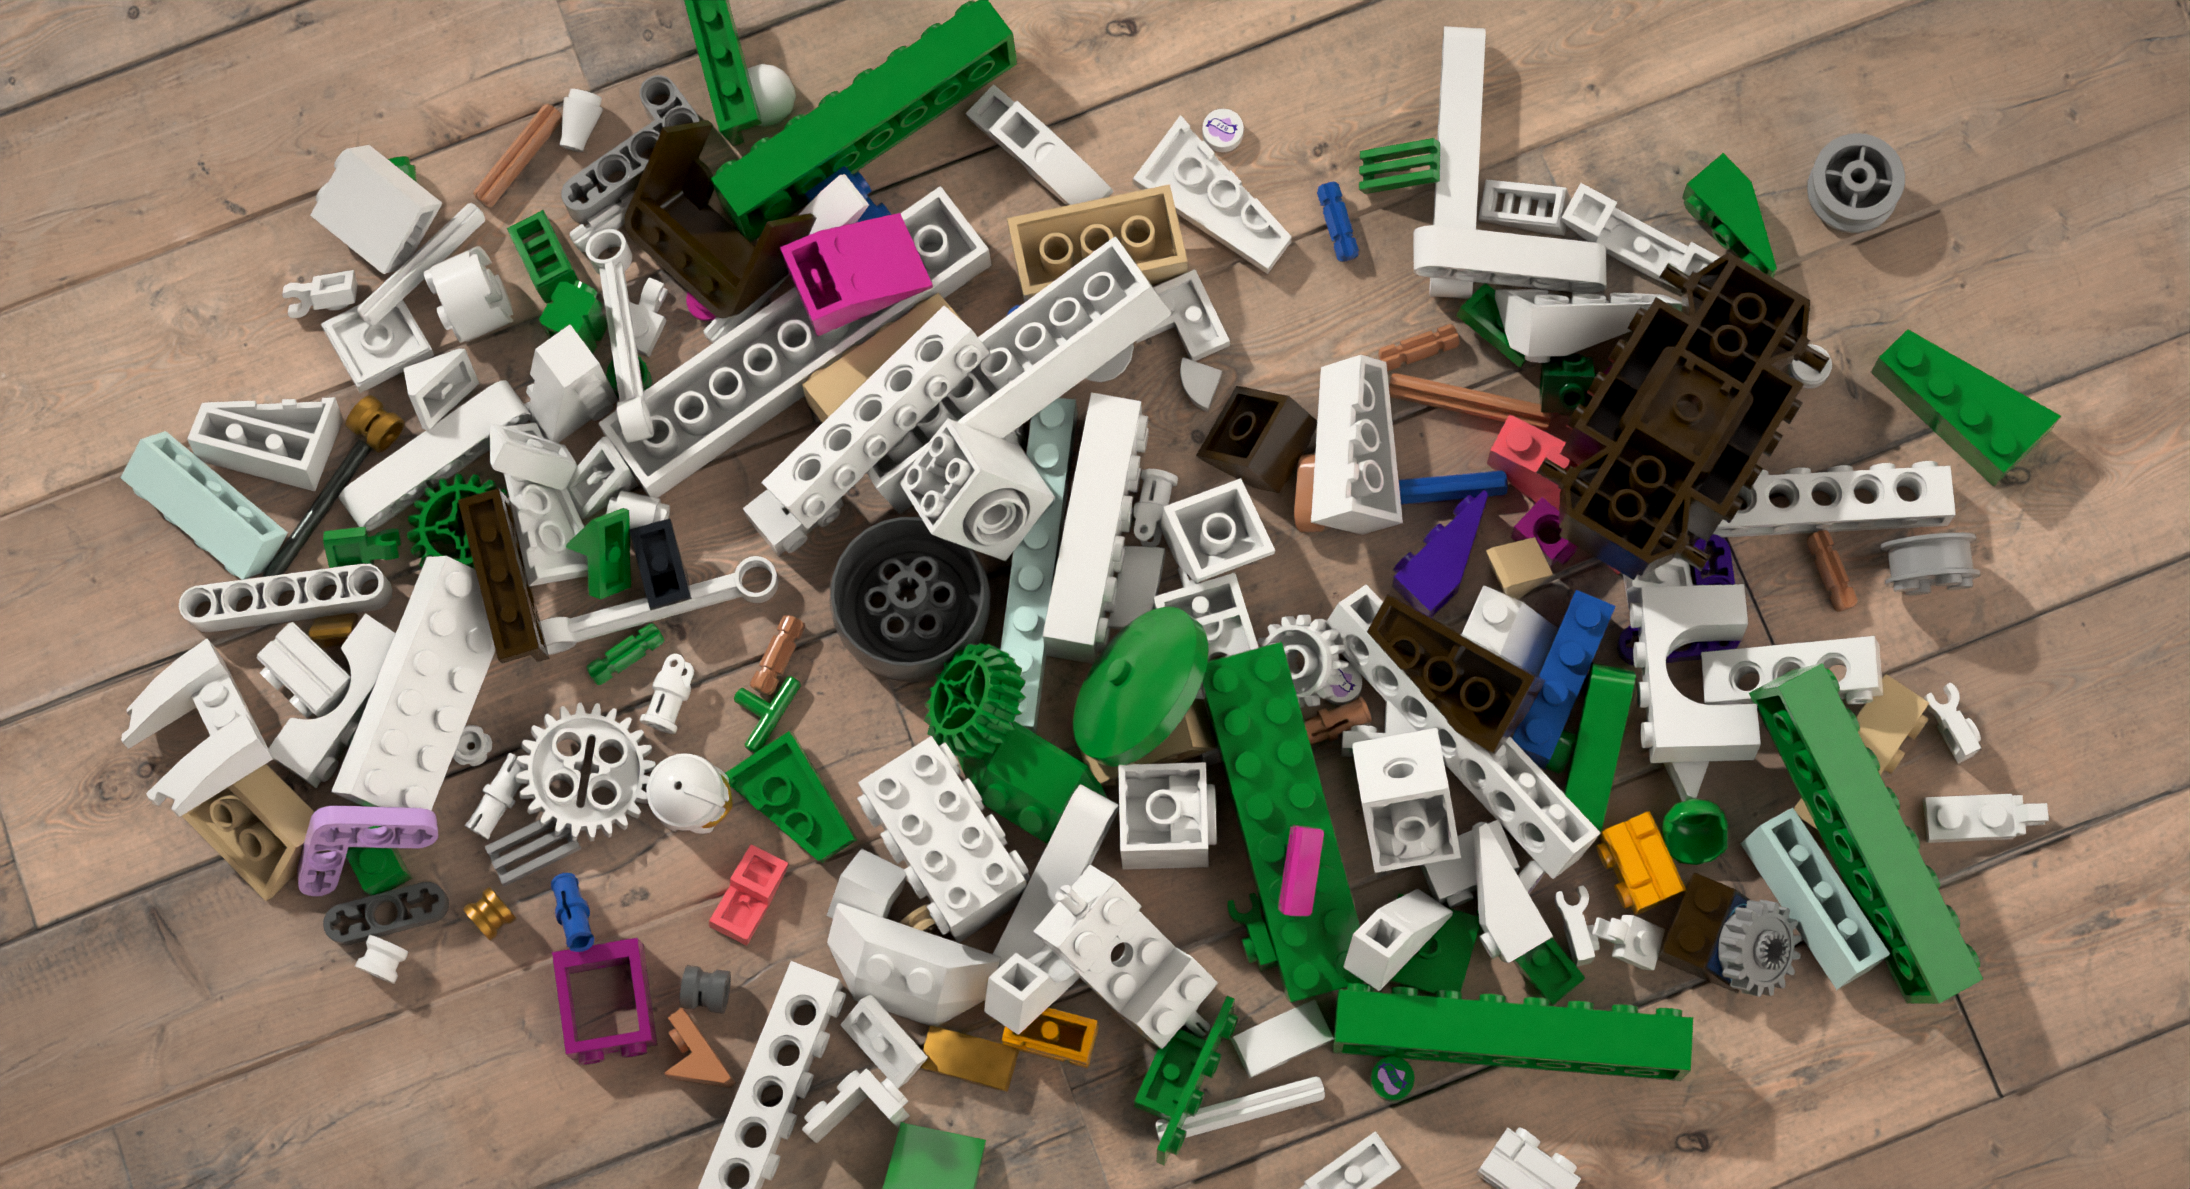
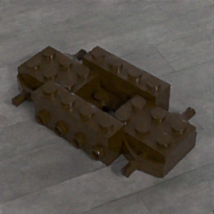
(1646, 466)

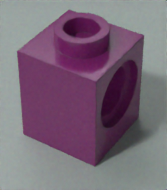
(1540, 517)

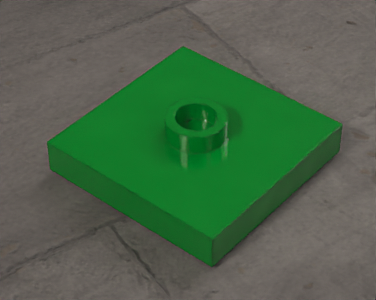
(1443, 958)

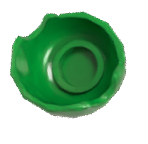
(1695, 831)

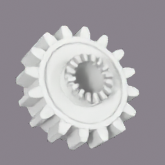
(1319, 654)

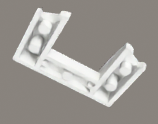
(234, 742)

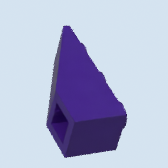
(1437, 570)

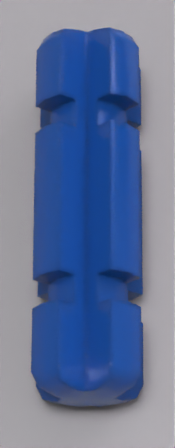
(1338, 221)

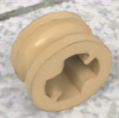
(920, 920)

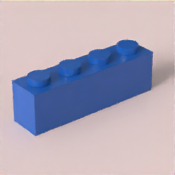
(1564, 675)

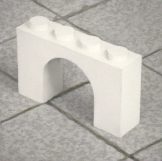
(1676, 725)

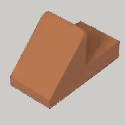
(702, 1064)

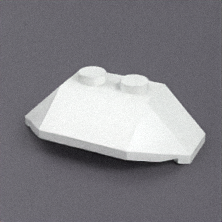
(908, 968)

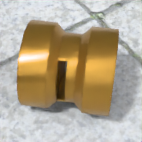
(375, 423)

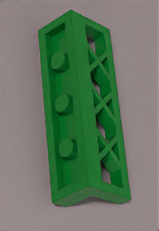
(723, 67)

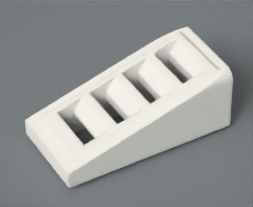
(1523, 220)

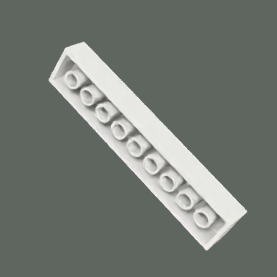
(768, 357)

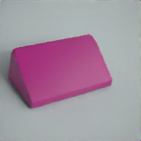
(1300, 871)

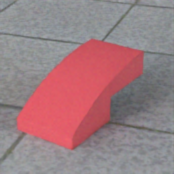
(748, 895)

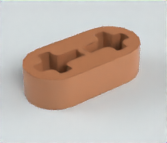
(1304, 495)

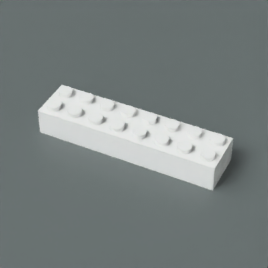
(1038, 355)

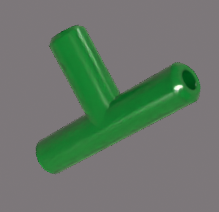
(768, 712)

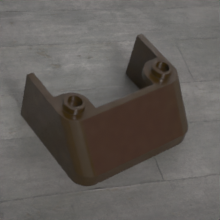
(692, 240)

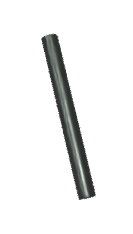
(318, 509)

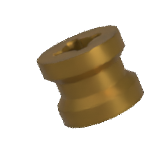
(489, 913)

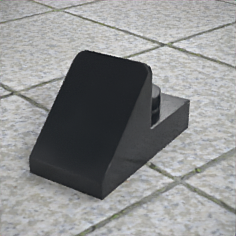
(660, 564)

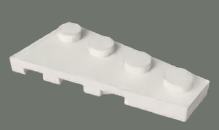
(1213, 197)
(544, 525)

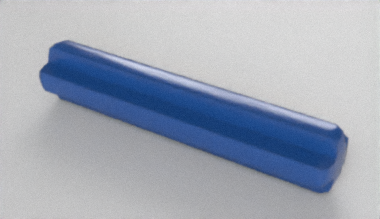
(1452, 487)

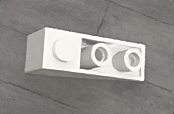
(1394, 937)

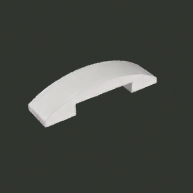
(1629, 239)

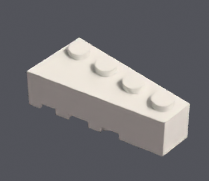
(1355, 449)

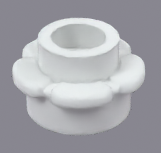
(478, 755)

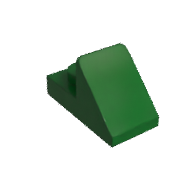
(608, 552)

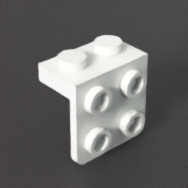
(853, 1091)

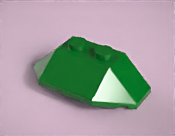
(1028, 781)

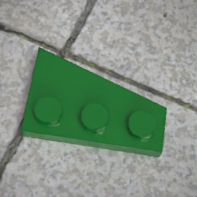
(793, 796)

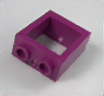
(598, 957)

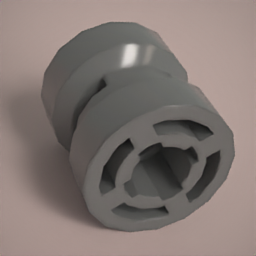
(705, 989)

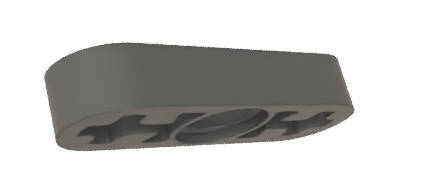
(358, 931)

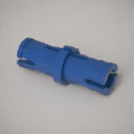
(572, 912)

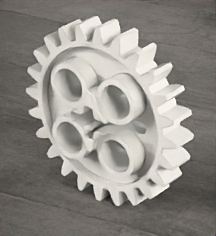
(548, 765)

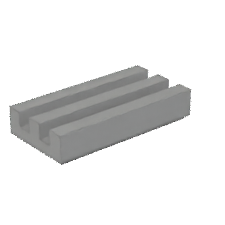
(521, 835)

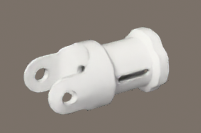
(1154, 496)
(669, 693)

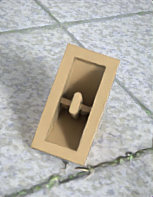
(1519, 566)

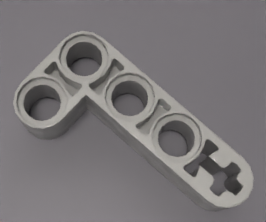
(627, 155)

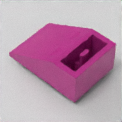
(855, 270)

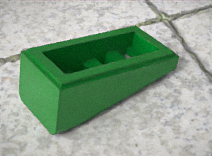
(550, 276)

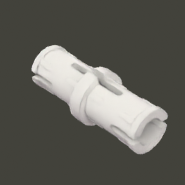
(496, 798)

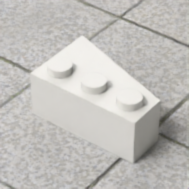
(567, 386)
(270, 441)

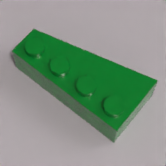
(1963, 405)

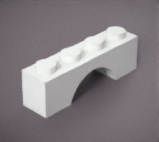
(314, 745)
(1026, 988)

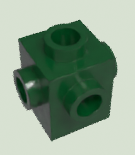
(1565, 383)

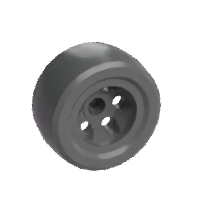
(861, 575)

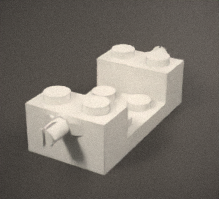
(1222, 613)
(1153, 981)

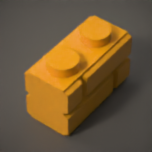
(1640, 864)
(1057, 1037)

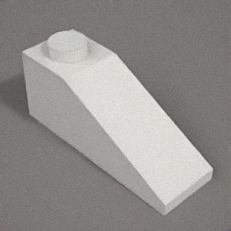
(1504, 906)

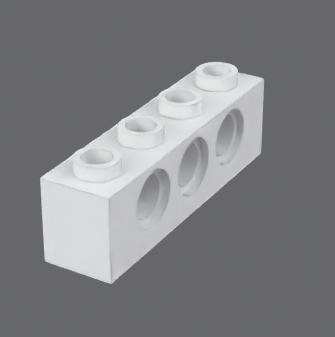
(1859, 655)

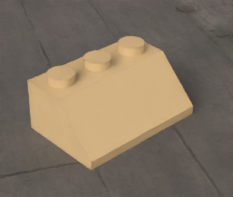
(256, 829)

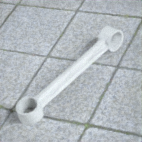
(632, 408)
(564, 633)

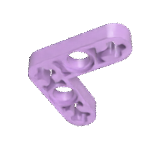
(348, 826)

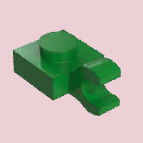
(354, 546)
(1257, 944)

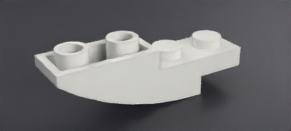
(1037, 148)

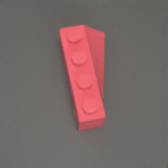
(1521, 452)

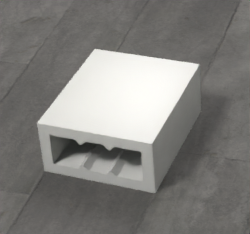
(375, 208)

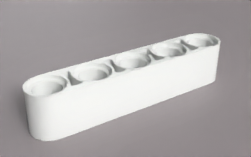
(1509, 259)
(432, 456)
(268, 589)
(1062, 863)

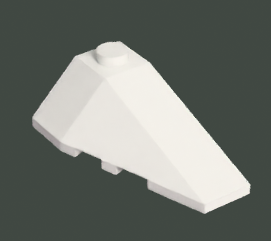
(1558, 326)

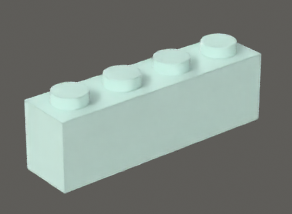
(203, 505)
(1816, 898)

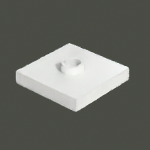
(378, 350)

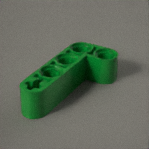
(1599, 740)

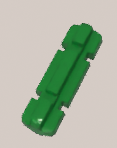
(625, 654)

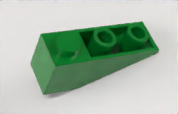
(1730, 207)

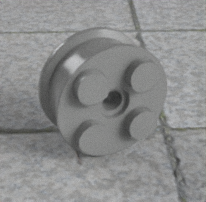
(1852, 205)
(1930, 561)

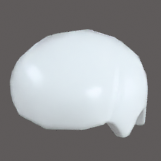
(772, 93)

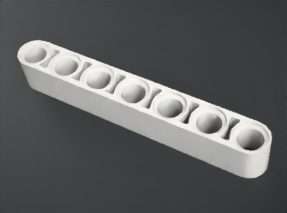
(1459, 140)

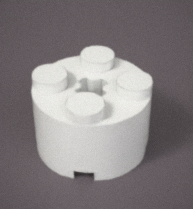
(469, 295)

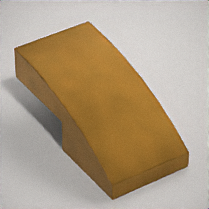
(969, 1058)

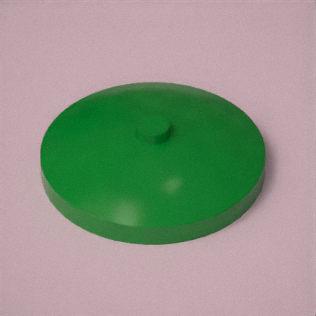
(1140, 686)

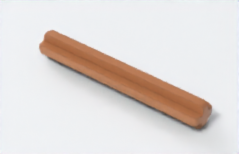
(1466, 400)

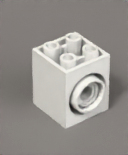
(976, 490)
(1406, 800)
(1166, 815)

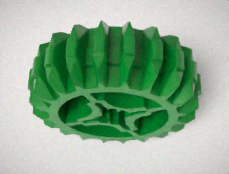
(430, 530)
(975, 701)

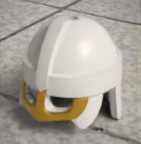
(701, 800)

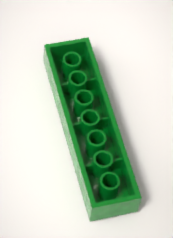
(866, 117)
(1272, 789)
(1867, 834)
(1513, 1033)

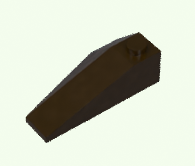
(1467, 682)

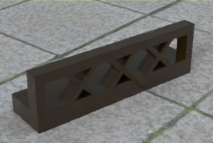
(503, 577)

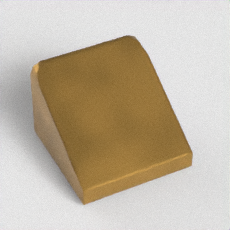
(333, 630)

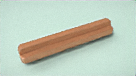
(518, 155)

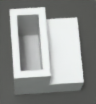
(869, 885)

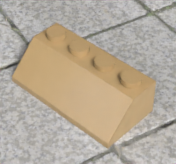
(1059, 238)

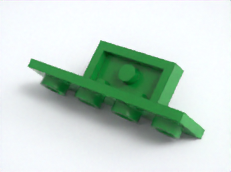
(1177, 1075)

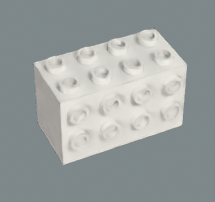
(944, 839)

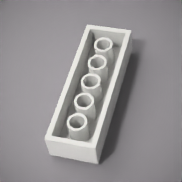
(1093, 529)
(421, 693)

